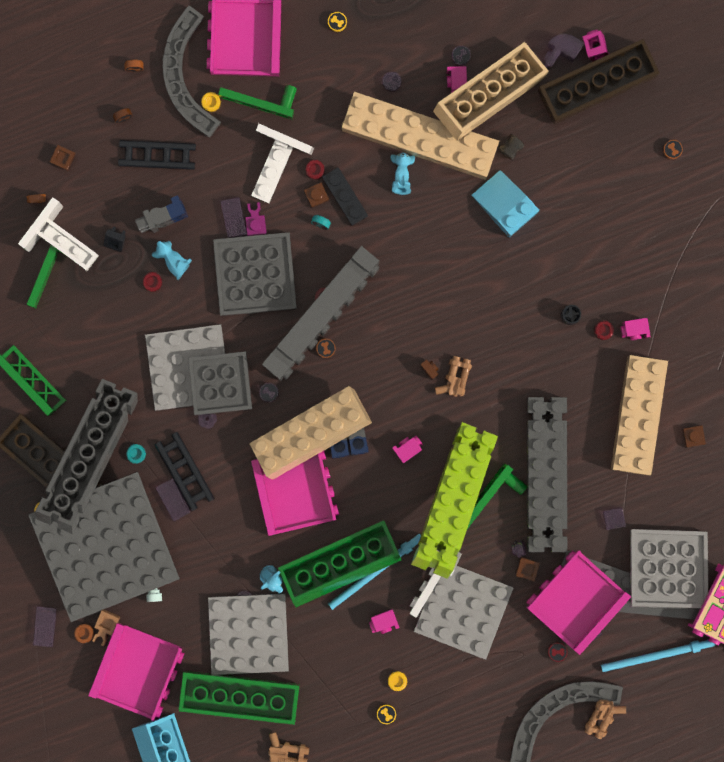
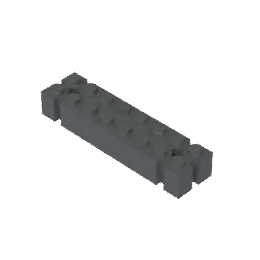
(321, 313)
(86, 456)
(546, 474)

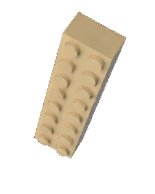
(418, 136)

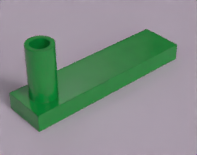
(283, 110)
(43, 277)
(502, 476)

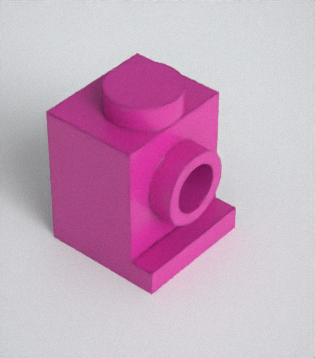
(592, 38)
(457, 77)
(635, 329)
(408, 448)
(383, 622)

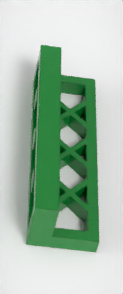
(29, 389)

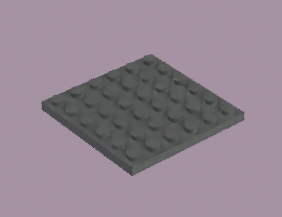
(112, 551)

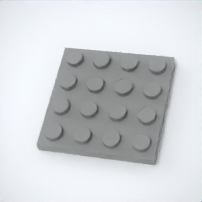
(170, 363)
(668, 568)
(464, 611)
(248, 634)

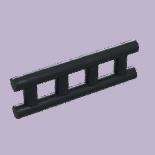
(148, 146)
(195, 476)

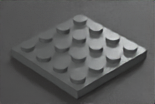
(254, 274)

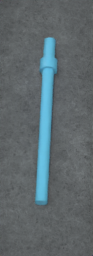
(405, 548)
(694, 646)

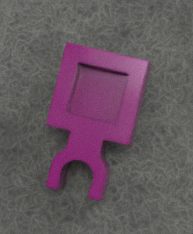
(255, 224)

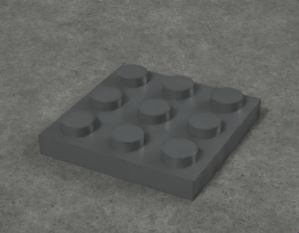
(220, 383)

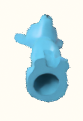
(401, 184)
(175, 262)
(271, 579)

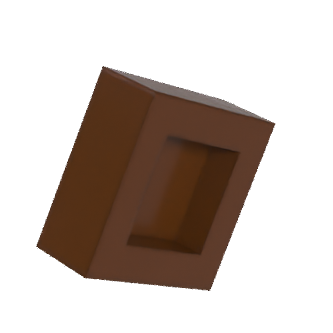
(62, 157)
(316, 195)
(430, 368)
(694, 436)
(527, 569)

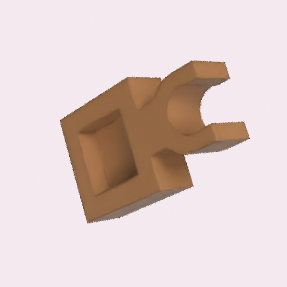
(105, 624)

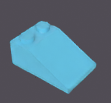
(505, 203)

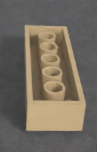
(490, 91)
(639, 415)
(310, 433)

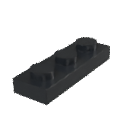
(345, 196)

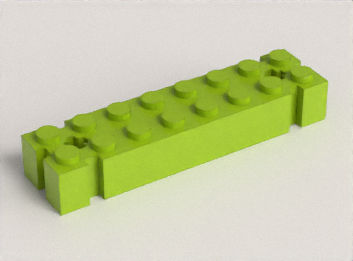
(454, 500)

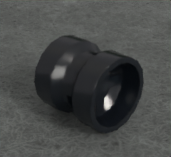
(572, 312)

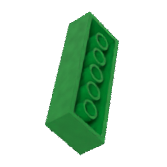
(339, 564)
(239, 697)

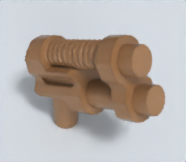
(455, 385)
(604, 711)
(279, 752)

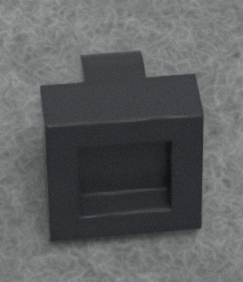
(114, 240)

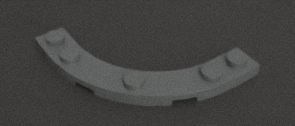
(174, 77)
(553, 702)

